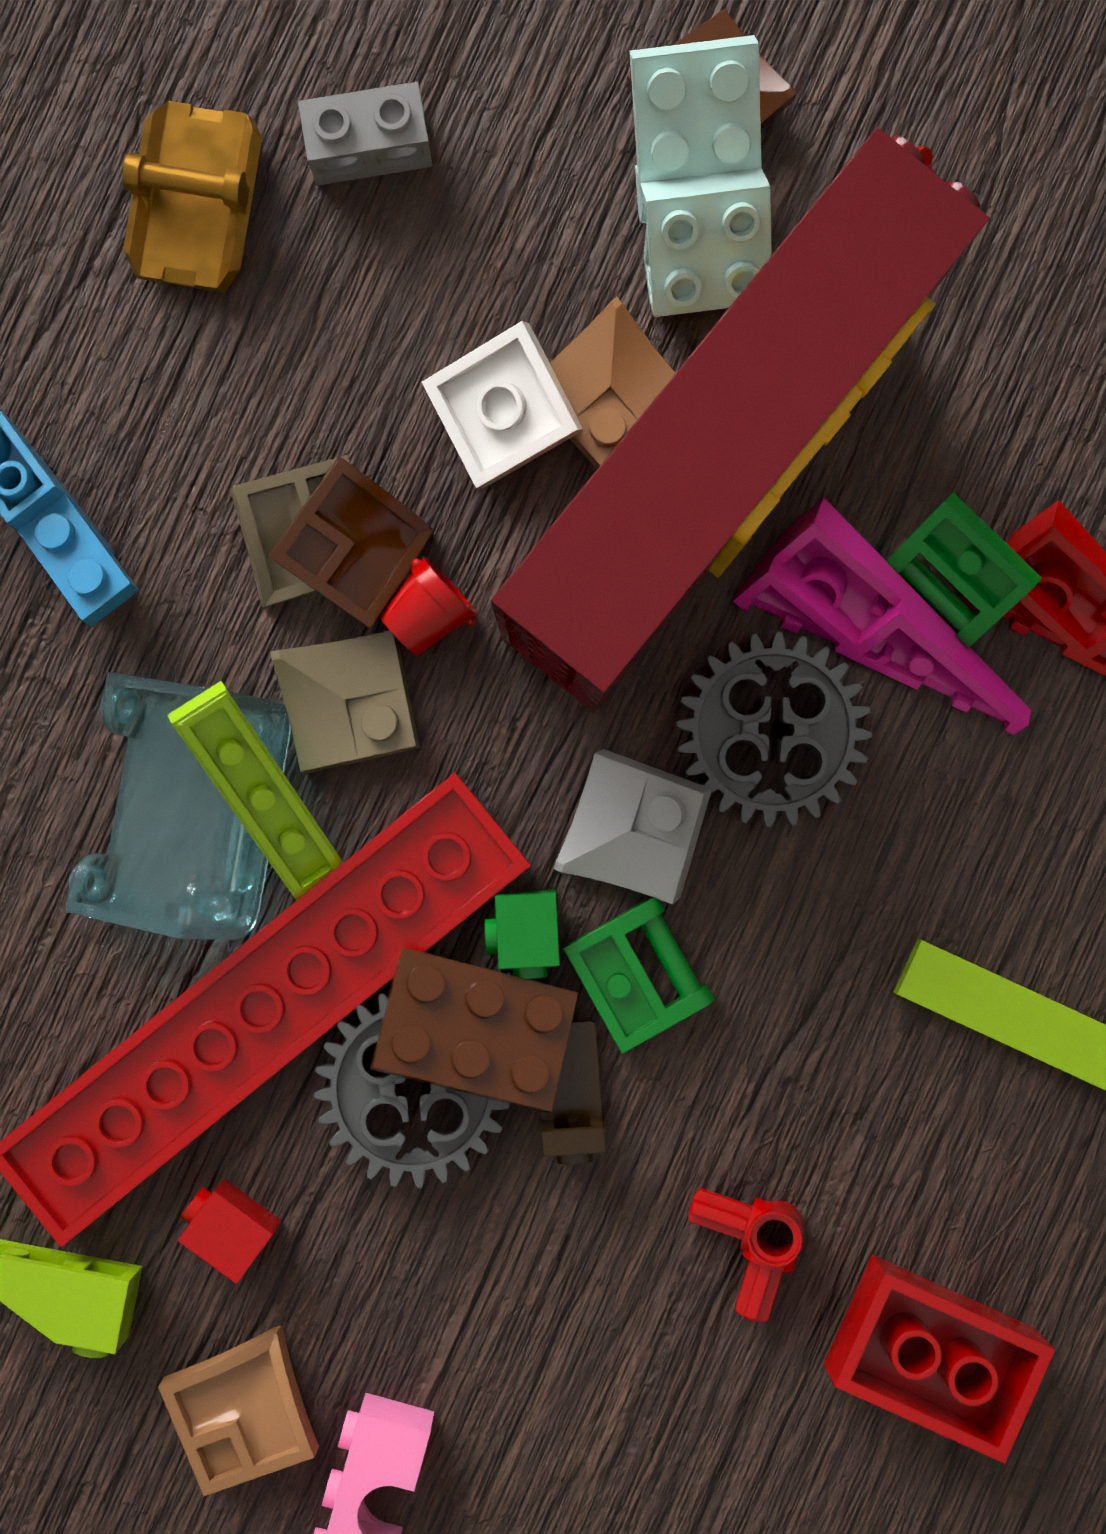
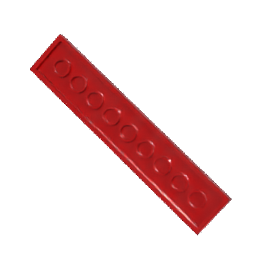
(258, 1009)

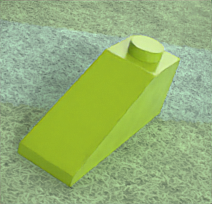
(70, 1296)

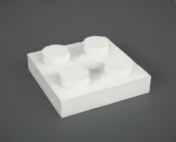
(502, 405)

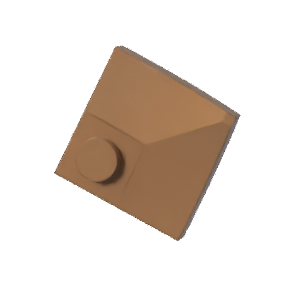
(609, 379)
(240, 1413)

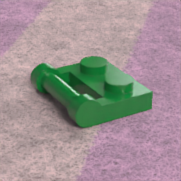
(972, 561)
(621, 984)

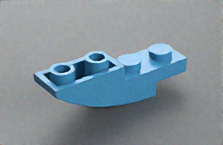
(58, 530)

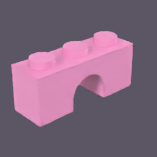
(384, 1450)

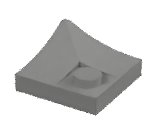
(635, 827)

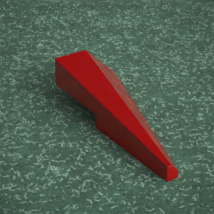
(1071, 596)

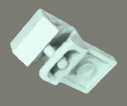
(700, 172)

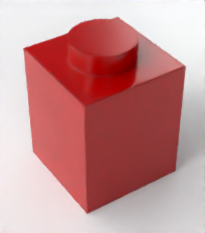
(227, 1229)

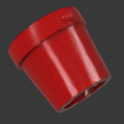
(426, 608)

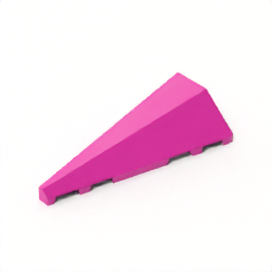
(844, 591)

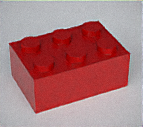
(938, 1358)

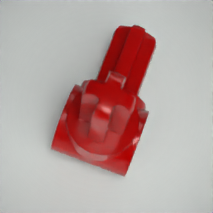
(766, 1260)

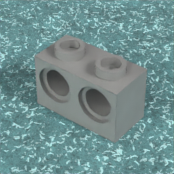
(365, 133)

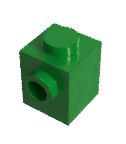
(524, 932)

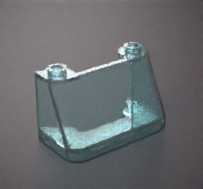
(175, 845)

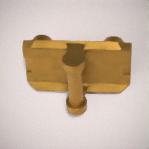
(191, 195)

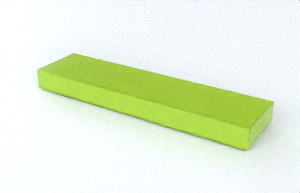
(255, 788)
(1005, 1012)

